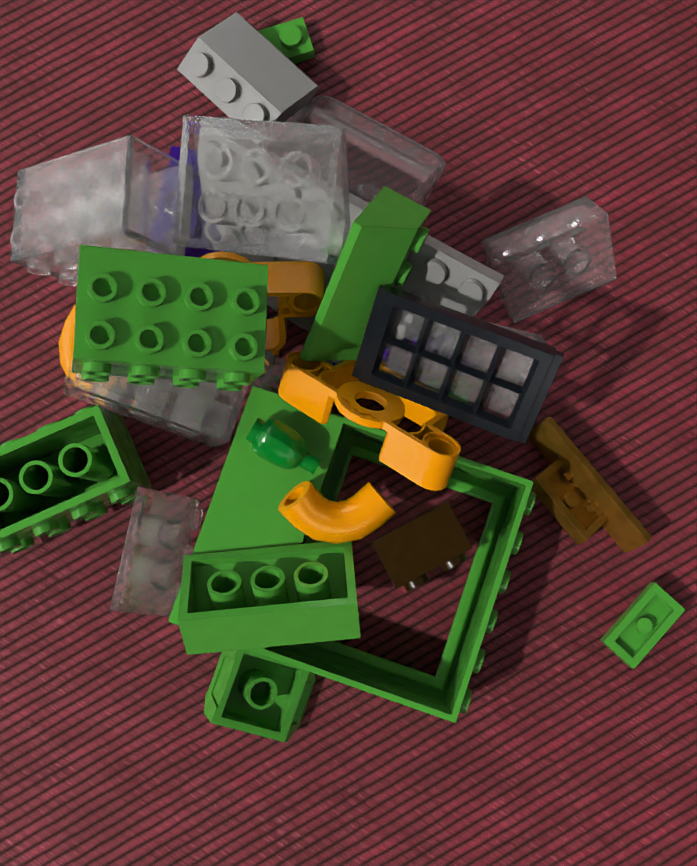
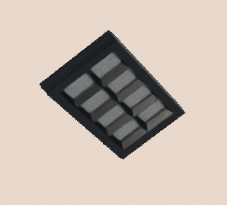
(455, 363)

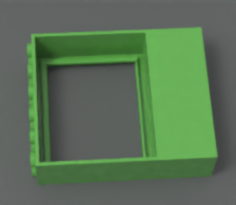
(247, 517)

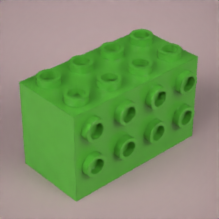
(169, 319)
(65, 476)

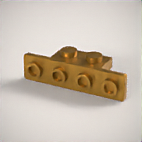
(579, 494)

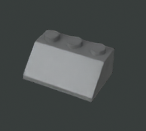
(246, 73)

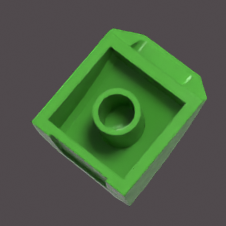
(258, 695)

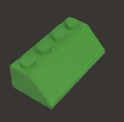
(371, 256)
(268, 597)

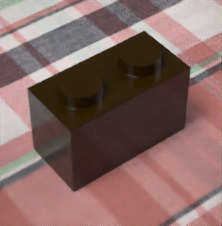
(422, 546)

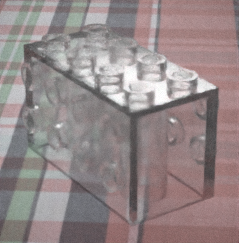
(95, 197)

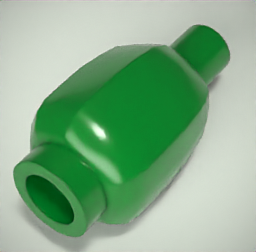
(281, 445)

